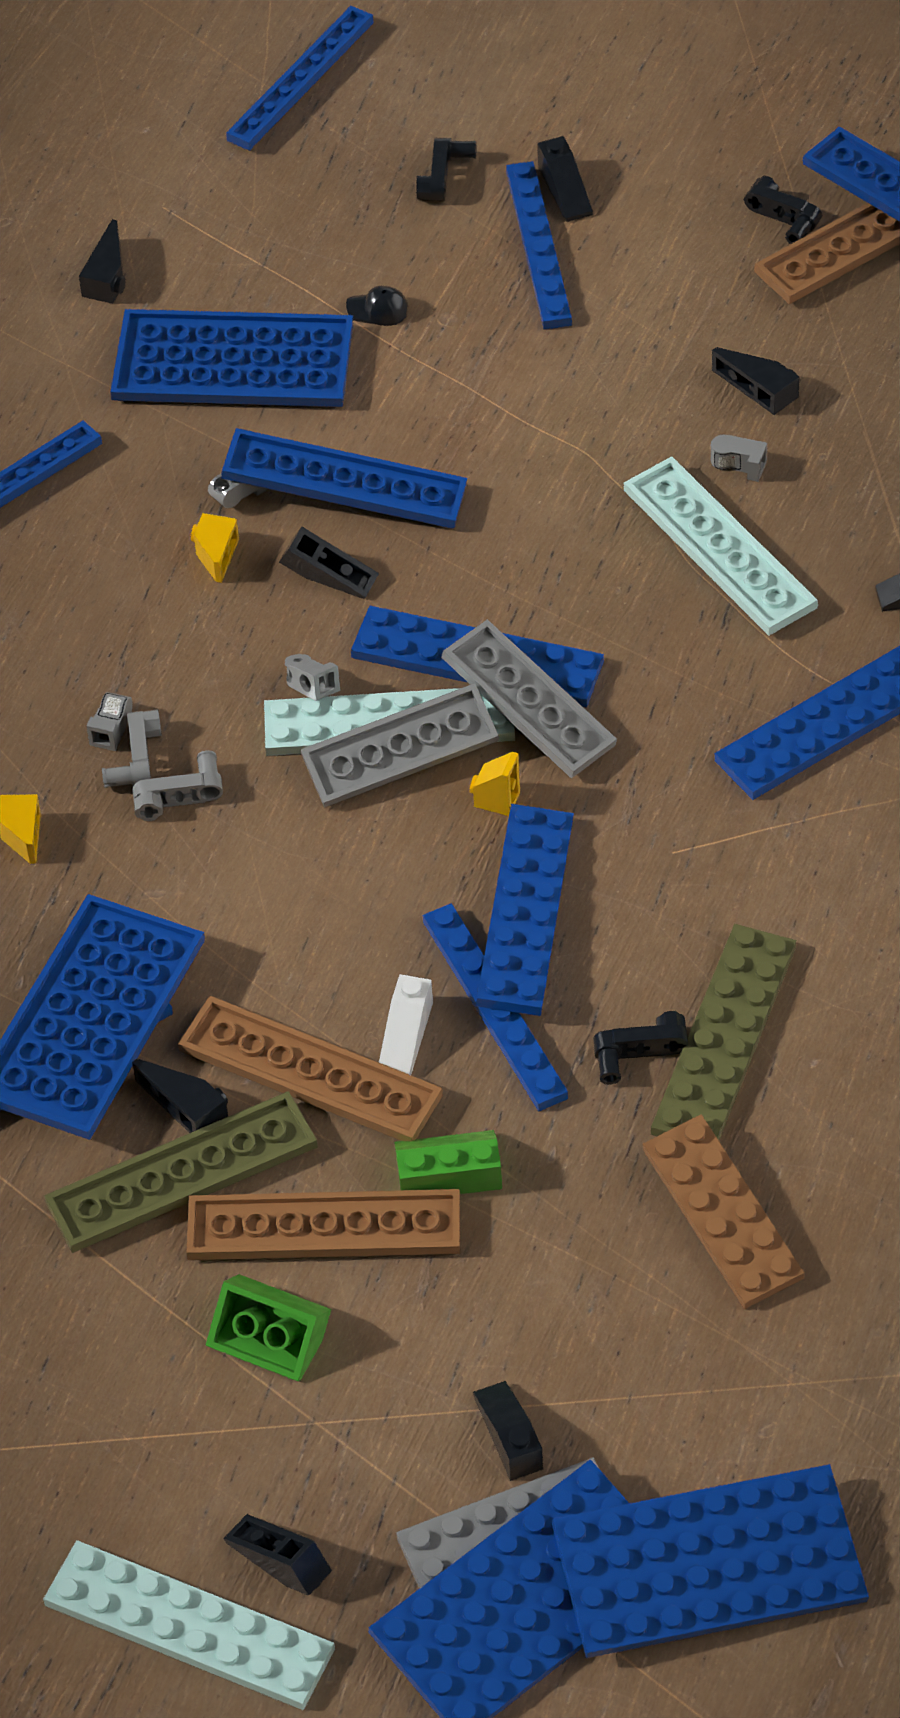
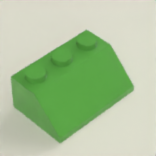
(450, 1162)
(267, 1326)

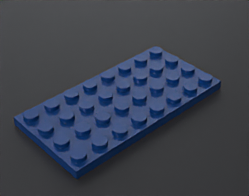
(232, 357)
(91, 1014)
(709, 1560)
(497, 1612)

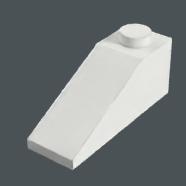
(406, 1022)

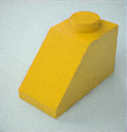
(215, 543)
(497, 784)
(21, 824)

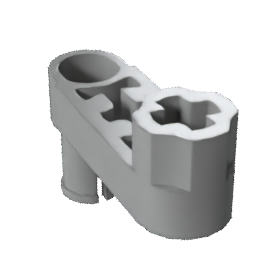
(141, 726)
(178, 790)

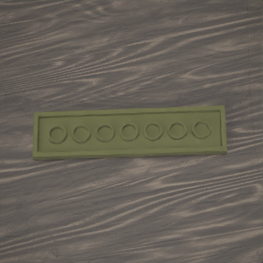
(726, 1030)
(183, 1167)

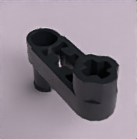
(444, 149)
(769, 201)
(664, 1039)

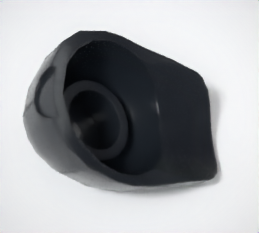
(380, 306)

